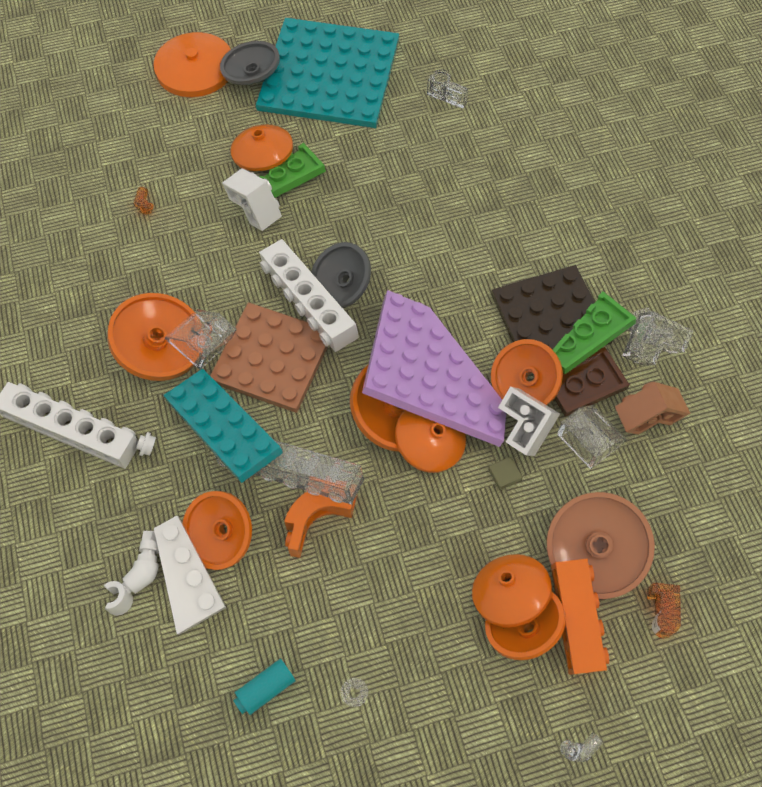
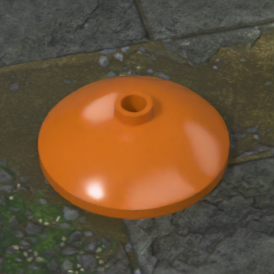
(261, 147)
(526, 357)
(424, 447)
(206, 523)
(512, 601)
(520, 645)

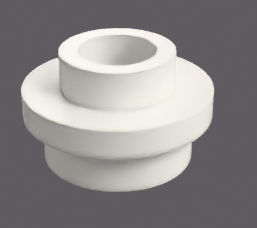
(145, 444)

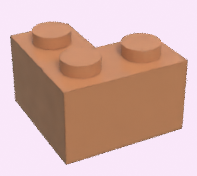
(651, 406)

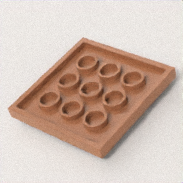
(270, 358)

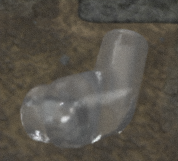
(581, 751)

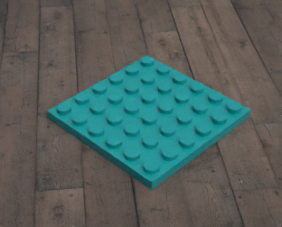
(330, 73)

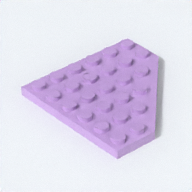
(428, 373)

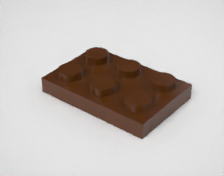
(590, 382)

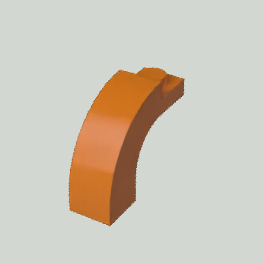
(305, 512)

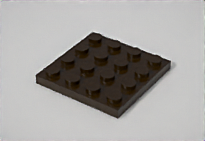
(543, 305)

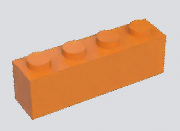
(582, 628)

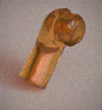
(141, 203)

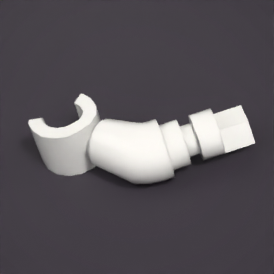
(140, 576)

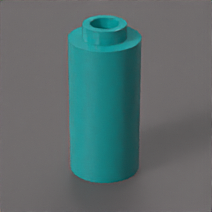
(263, 687)

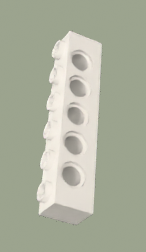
(309, 296)
(117, 452)

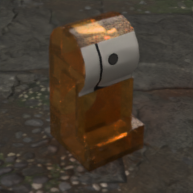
(667, 608)

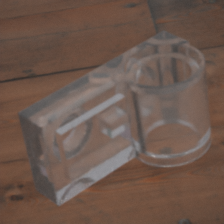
(441, 88)

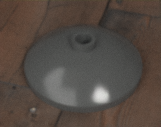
(250, 62)
(338, 265)

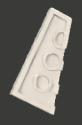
(186, 578)

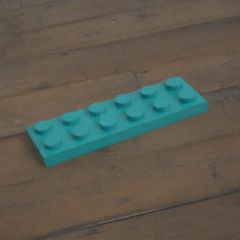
(223, 425)

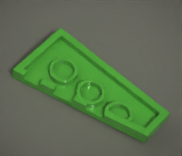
(294, 171)
(596, 329)

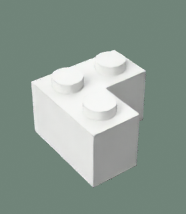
(254, 197)
(533, 419)

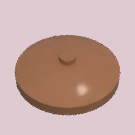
(609, 535)

